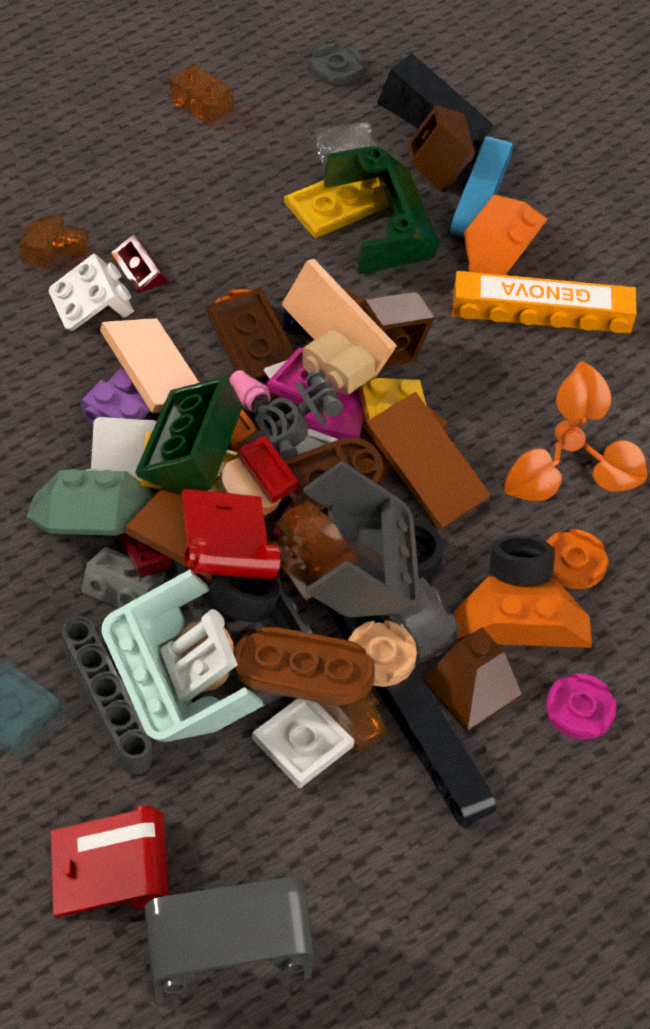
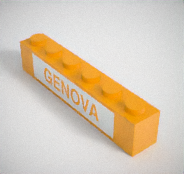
(544, 302)

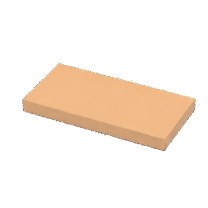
(323, 305)
(148, 359)

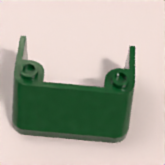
(409, 230)

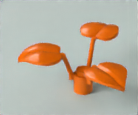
(579, 397)

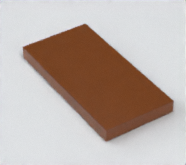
(427, 460)

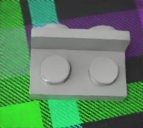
(114, 579)

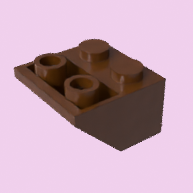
(441, 147)

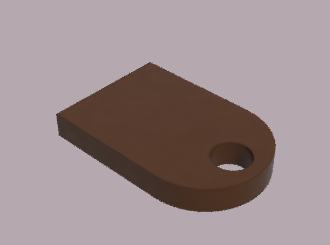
(319, 460)

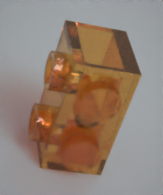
(201, 94)
(311, 535)

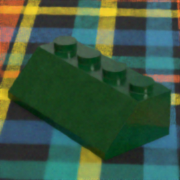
(191, 436)

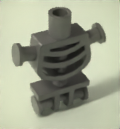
(292, 422)

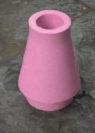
(248, 389)

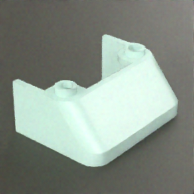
(135, 642)

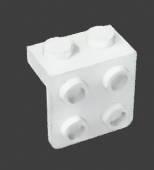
(88, 291)
(118, 443)

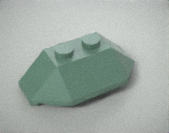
(88, 502)

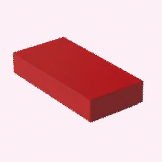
(268, 469)

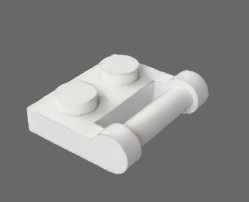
(204, 663)

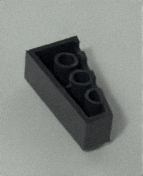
(415, 90)

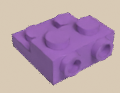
(116, 400)

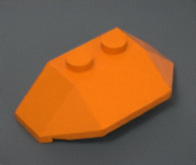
(501, 234)
(525, 615)

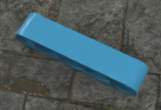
(482, 183)

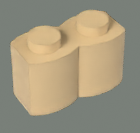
(341, 362)

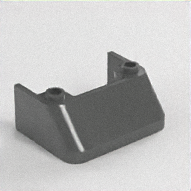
(383, 537)
(228, 930)

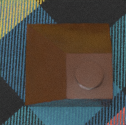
(474, 680)

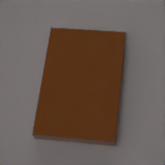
(250, 333)

